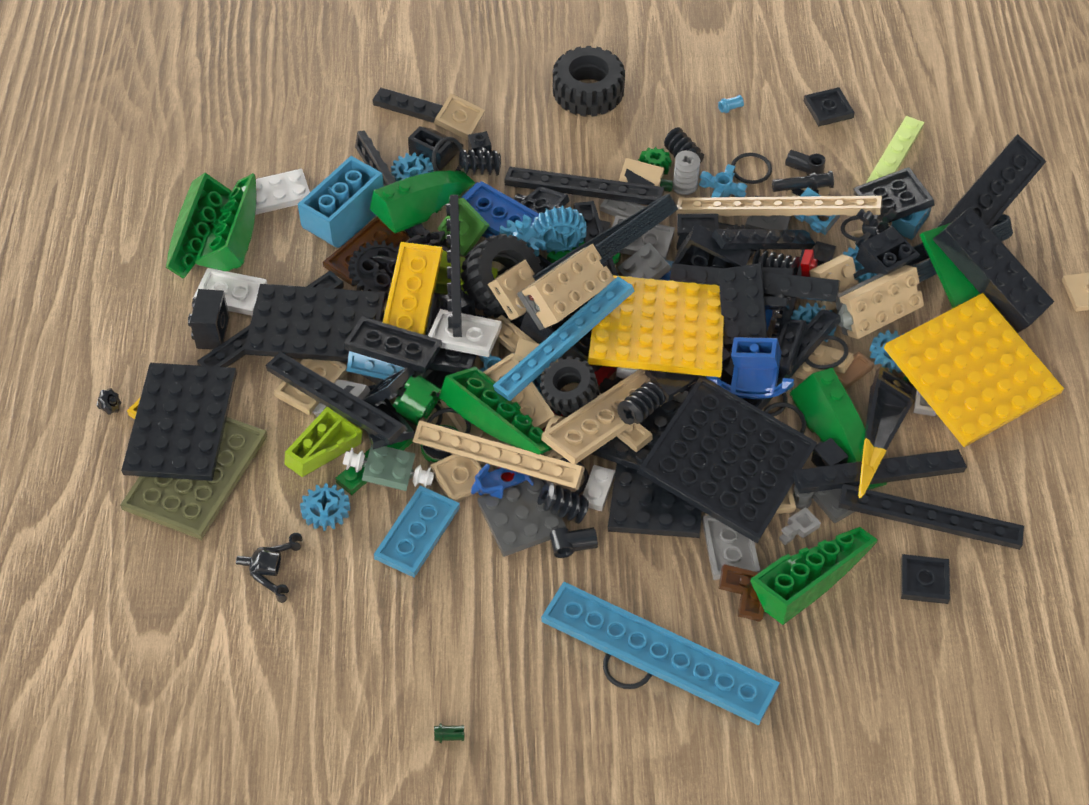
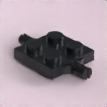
(543, 199)

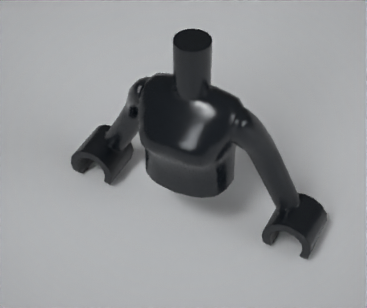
(267, 562)

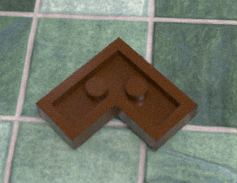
(739, 581)

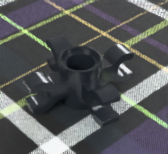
(874, 226)

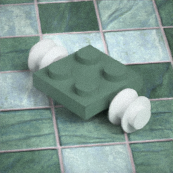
(388, 467)

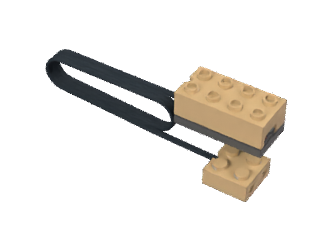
(576, 276)

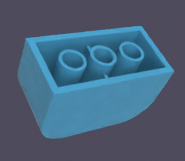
(341, 202)

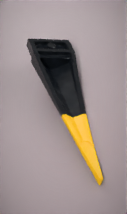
(887, 407)

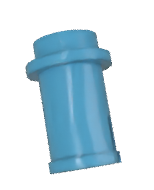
(726, 105)

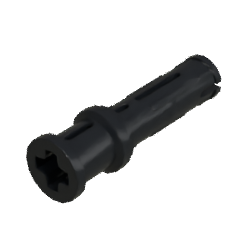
(812, 181)

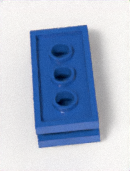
(496, 207)

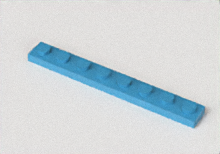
(563, 338)

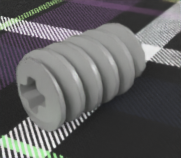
(686, 173)

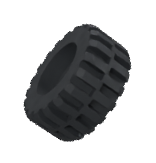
(588, 97)
(478, 269)

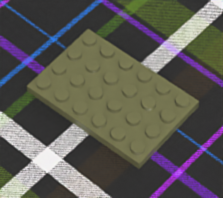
(194, 504)

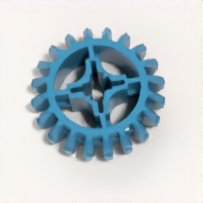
(560, 228)

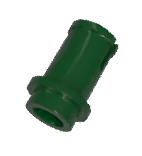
(449, 733)

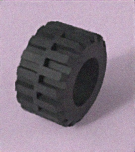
(564, 373)

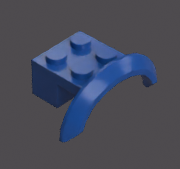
(755, 369)

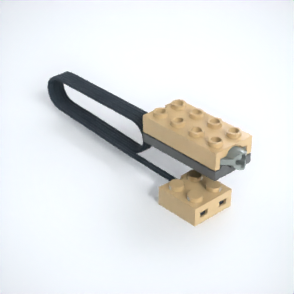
(883, 297)

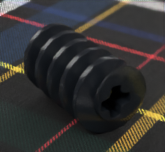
(679, 141)
(479, 161)
(776, 262)
(641, 403)
(563, 501)

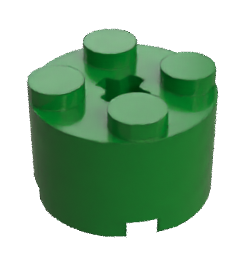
(417, 400)

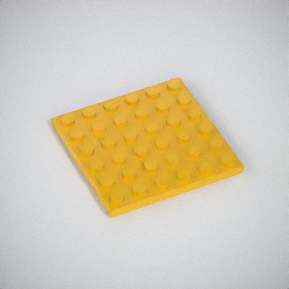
(662, 329)
(973, 369)

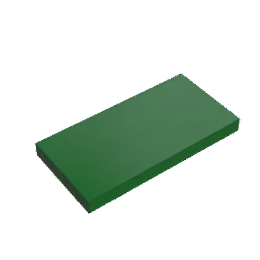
(954, 282)

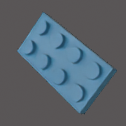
(416, 531)

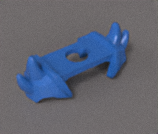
(492, 484)

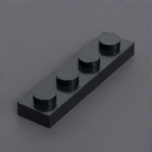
(406, 105)

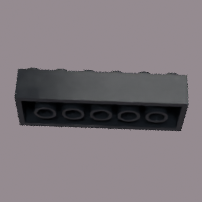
(993, 270)

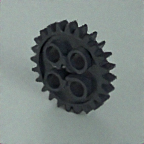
(380, 270)

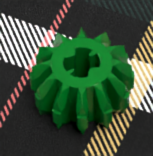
(656, 157)

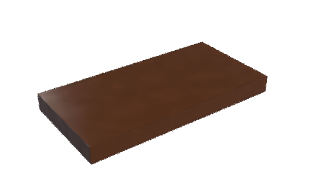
(375, 230)

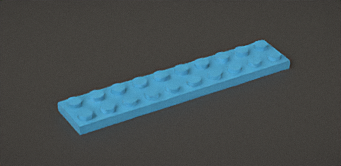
(661, 653)

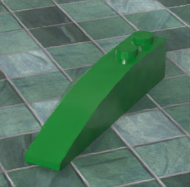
(417, 197)
(195, 219)
(232, 232)
(475, 399)
(831, 413)
(801, 579)

